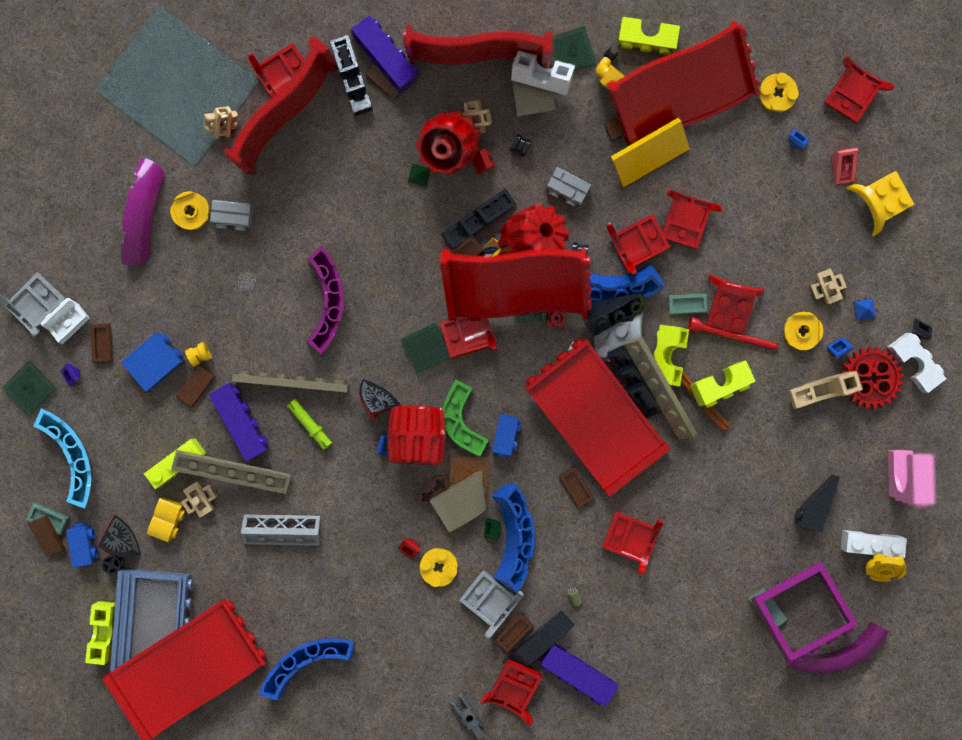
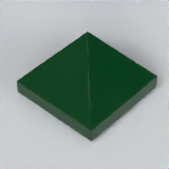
(419, 175)
(492, 529)

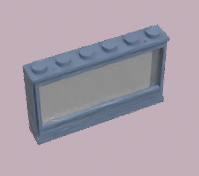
(147, 610)

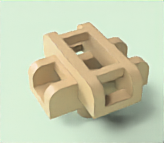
(477, 114)
(218, 118)
(828, 286)
(198, 499)

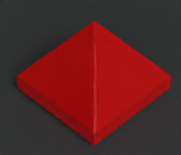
(409, 547)

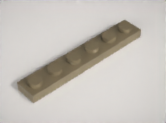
(282, 380)
(660, 388)
(230, 471)

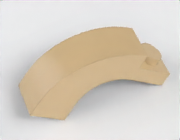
(825, 388)

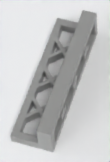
(280, 533)

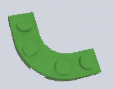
(454, 422)

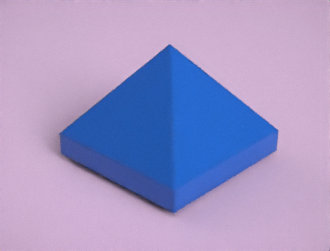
(797, 140)
(864, 309)
(840, 348)
(382, 447)

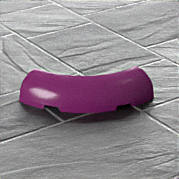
(140, 211)
(332, 300)
(846, 657)

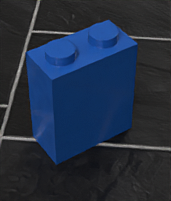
(153, 361)

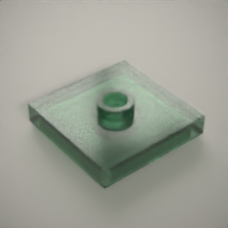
(573, 48)
(426, 347)
(29, 387)

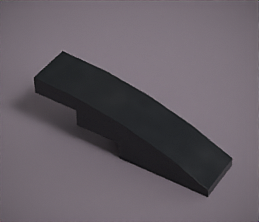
(351, 75)
(478, 219)
(632, 379)
(541, 640)

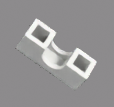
(529, 72)
(928, 374)
(873, 544)

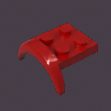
(278, 69)
(854, 91)
(687, 218)
(639, 242)
(731, 305)
(467, 335)
(632, 538)
(514, 689)

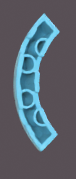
(75, 455)

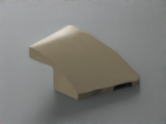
(531, 99)
(461, 502)

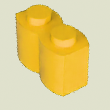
(166, 519)

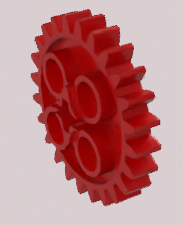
(870, 360)

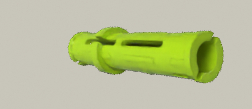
(309, 424)

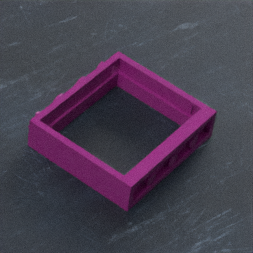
(814, 646)

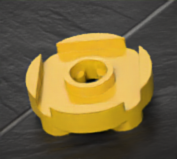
(767, 90)
(181, 205)
(810, 339)
(442, 557)
(885, 568)

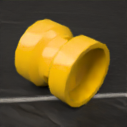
(198, 354)

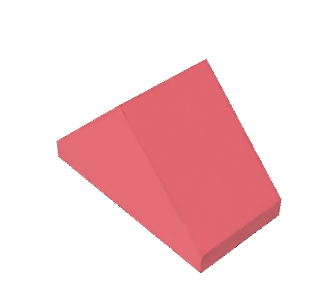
(844, 165)

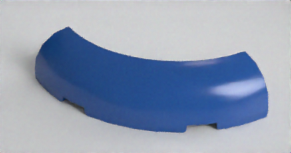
(645, 281)
(519, 537)
(300, 657)

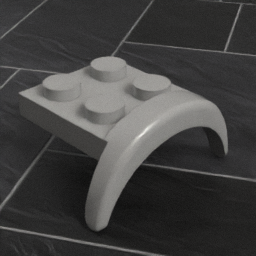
(33, 302)
(618, 335)
(490, 601)

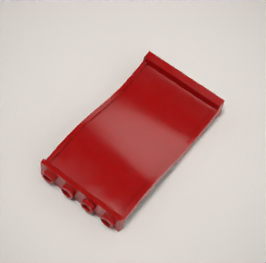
(476, 47)
(686, 85)
(282, 107)
(516, 283)
(596, 416)
(185, 669)

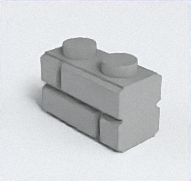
(567, 187)
(231, 214)

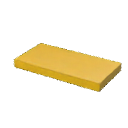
(650, 152)

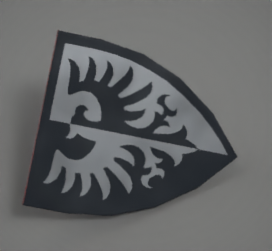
(376, 398)
(119, 540)

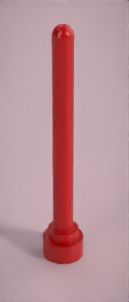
(697, 326)

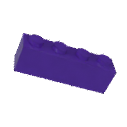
(384, 54)
(239, 422)
(579, 674)

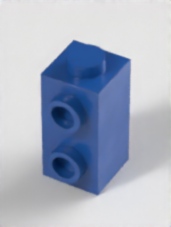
(505, 434)
(81, 544)

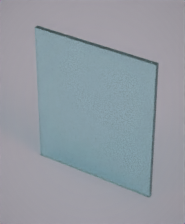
(174, 79)

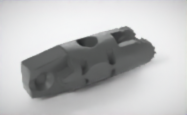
(472, 724)

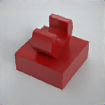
(482, 161)

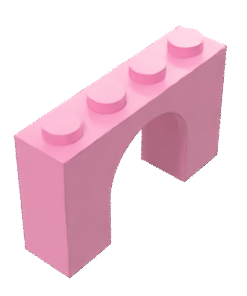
(911, 477)

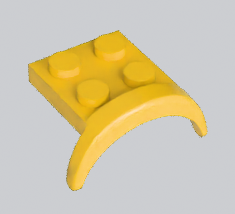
(884, 199)

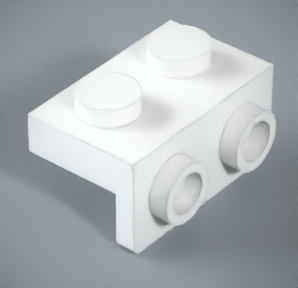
(65, 320)

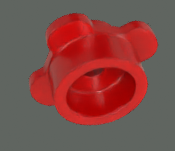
(560, 322)

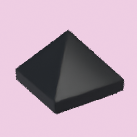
(922, 330)

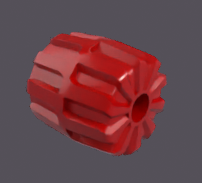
(448, 142)
(533, 230)
(416, 435)

